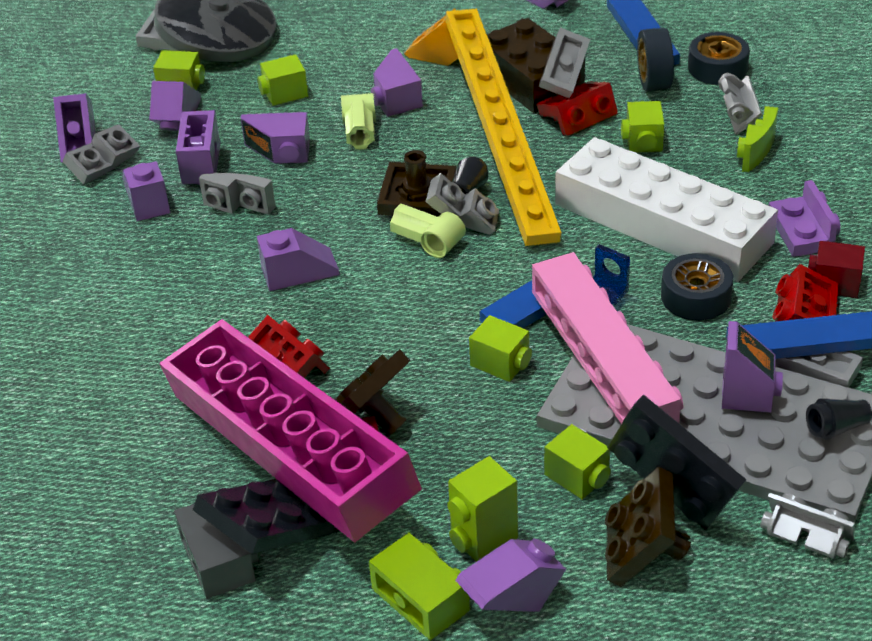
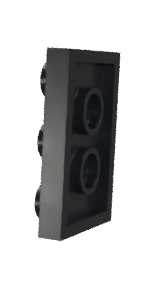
(700, 477)
(262, 515)

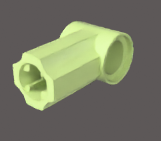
(358, 117)
(434, 233)

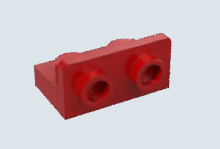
(586, 106)
(805, 295)
(283, 343)

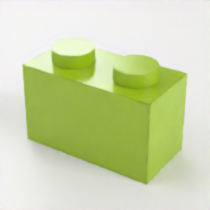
(482, 508)
(419, 585)

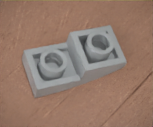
(102, 155)
(233, 190)
(473, 208)

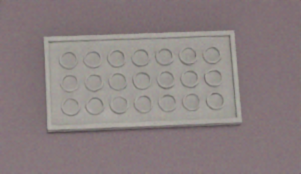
(765, 447)

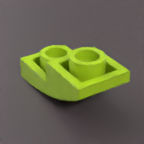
(758, 140)

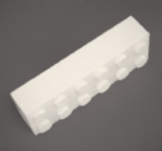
(665, 206)

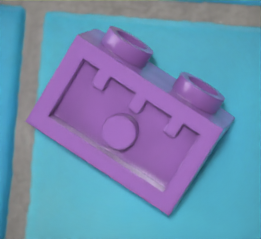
(806, 221)

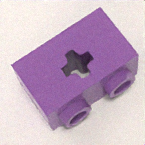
(197, 145)

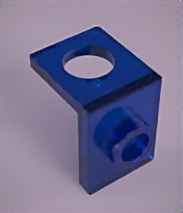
(615, 284)

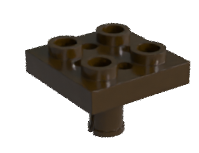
(409, 183)
(367, 391)
(643, 528)

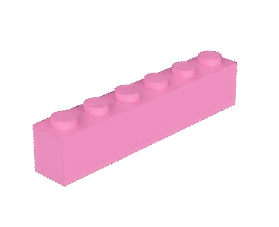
(601, 337)

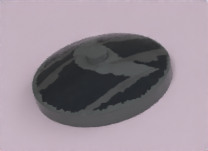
(216, 27)

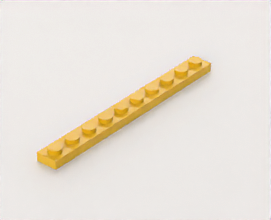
(503, 129)

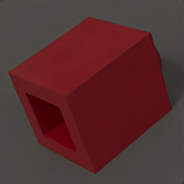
(841, 264)

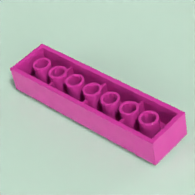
(292, 429)

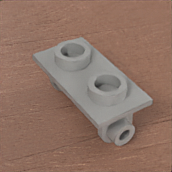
(740, 101)
(825, 528)

